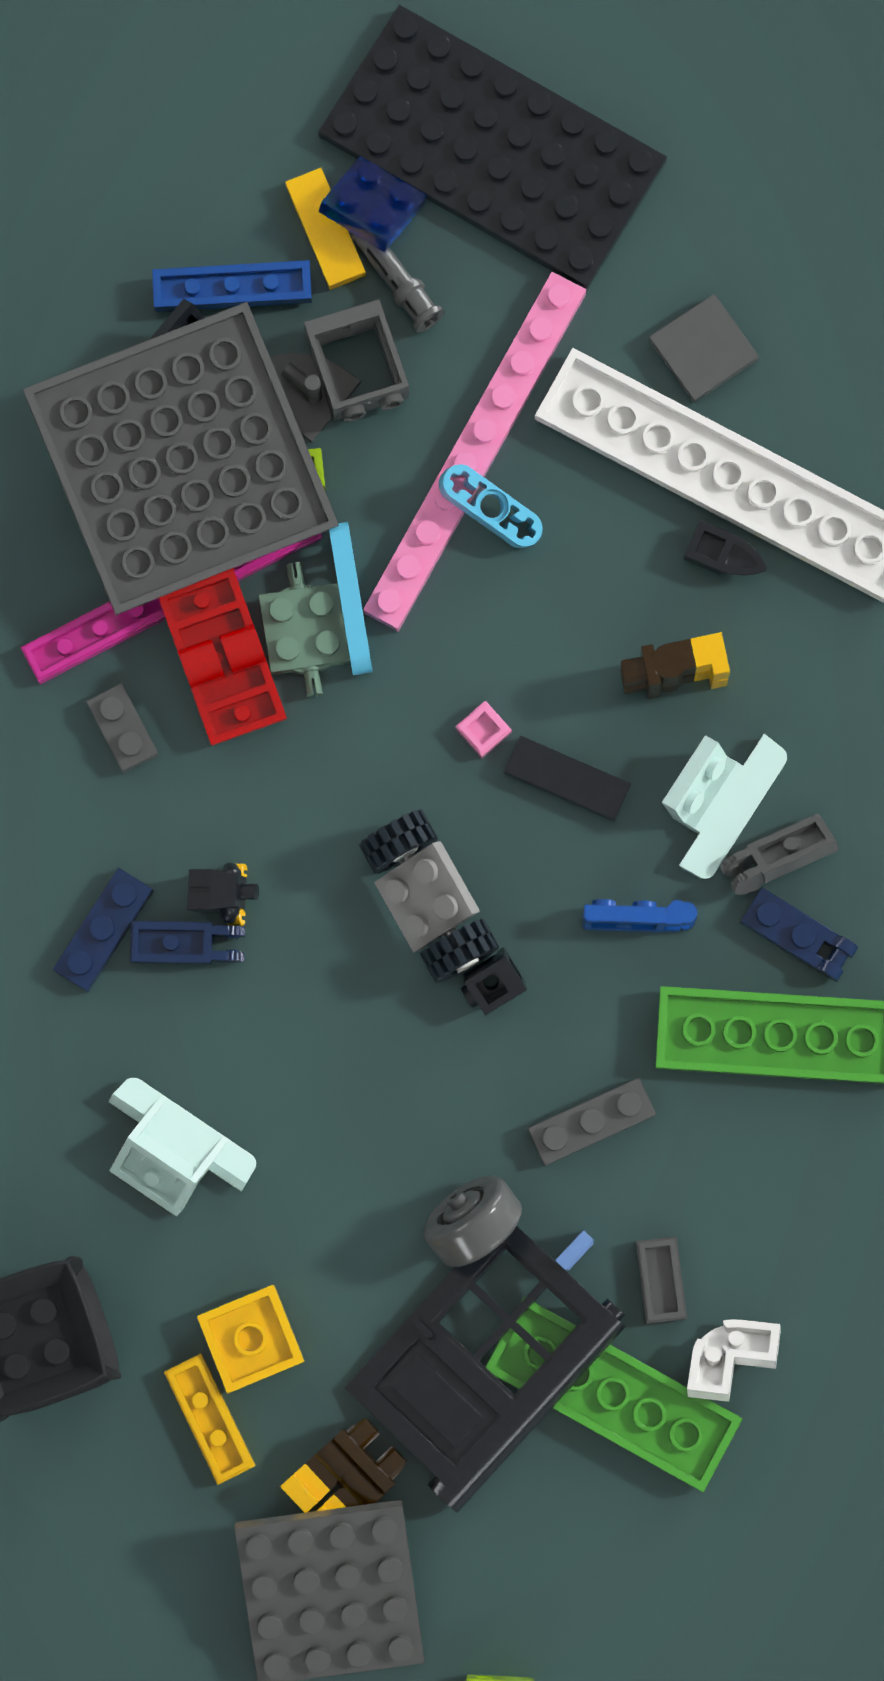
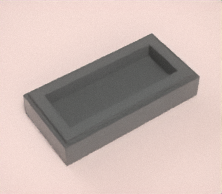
(661, 1280)

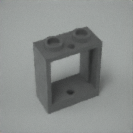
(344, 325)

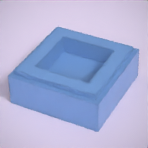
(575, 1251)

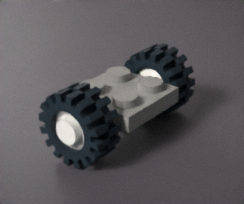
(427, 896)

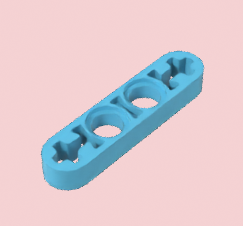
(350, 599)

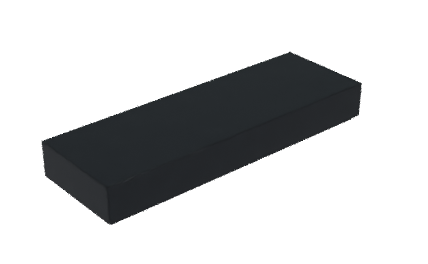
(567, 778)

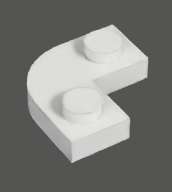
(733, 1343)

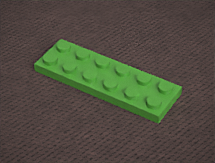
(770, 1035)
(625, 1402)

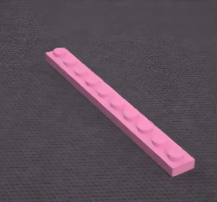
(475, 448)

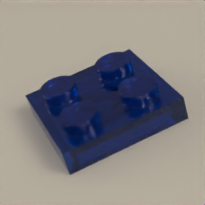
(372, 203)

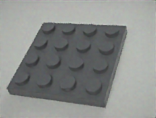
(329, 1592)

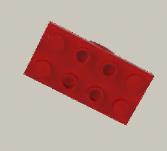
(222, 658)

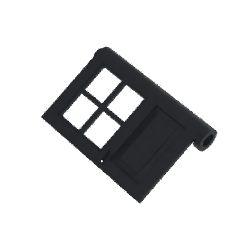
(449, 1403)

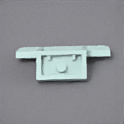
(719, 797)
(172, 1149)

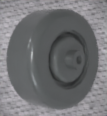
(472, 1221)

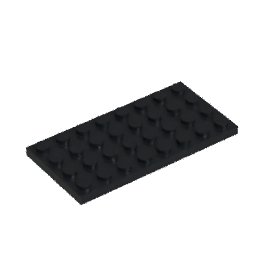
(493, 147)

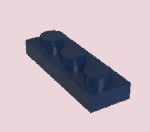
(103, 930)

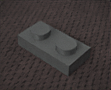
(122, 728)

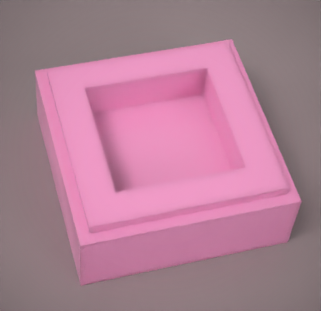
(483, 729)

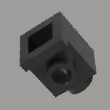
(509, 983)

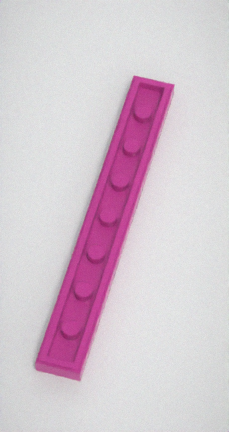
(102, 630)

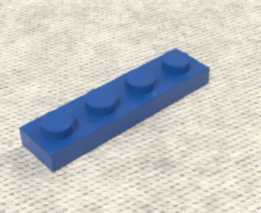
(233, 285)

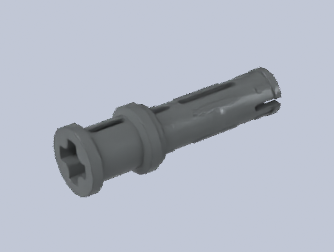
(407, 290)

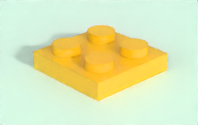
(250, 1339)

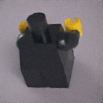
(221, 892)

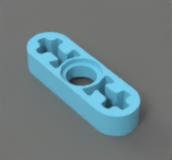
(472, 481)

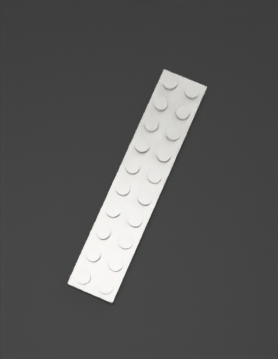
(718, 470)

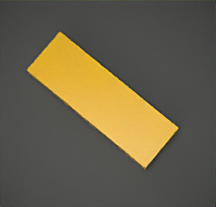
(328, 240)
(209, 1419)

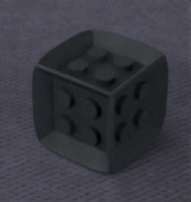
(52, 1337)

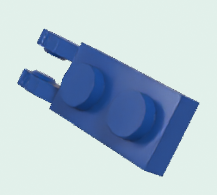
(640, 917)

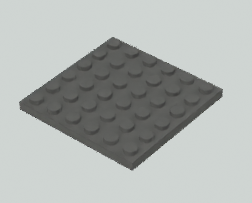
(180, 458)

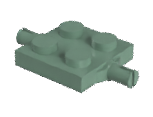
(304, 629)

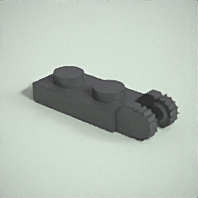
(779, 854)

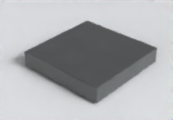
(703, 348)

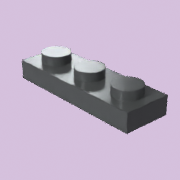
(592, 1121)

